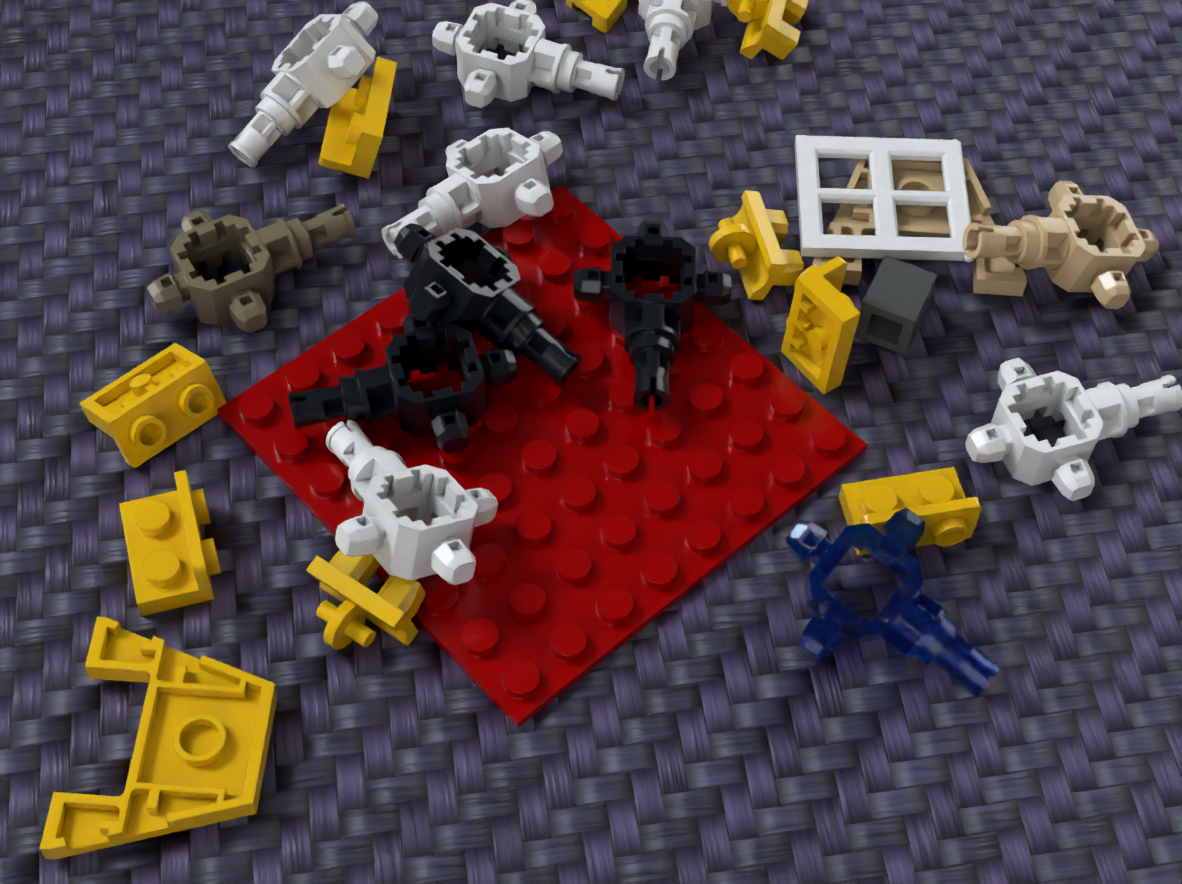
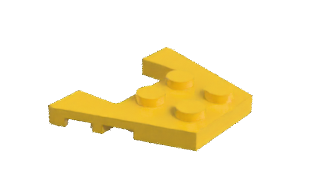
(194, 751)

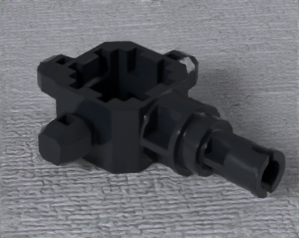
(474, 287)
(652, 324)
(385, 391)

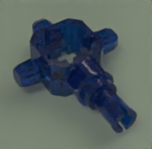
(908, 620)

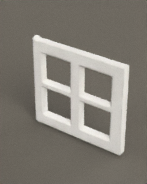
(882, 197)

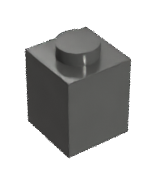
(895, 305)

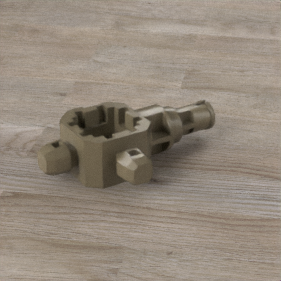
(266, 250)

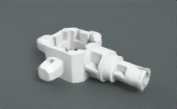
(669, 27)
(310, 75)
(511, 79)
(488, 182)
(1088, 418)
(399, 493)

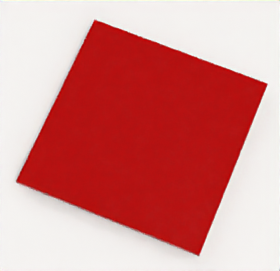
(598, 501)

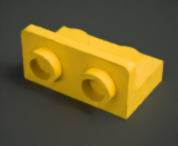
(358, 123)
(821, 325)
(156, 403)
(930, 494)
(167, 549)

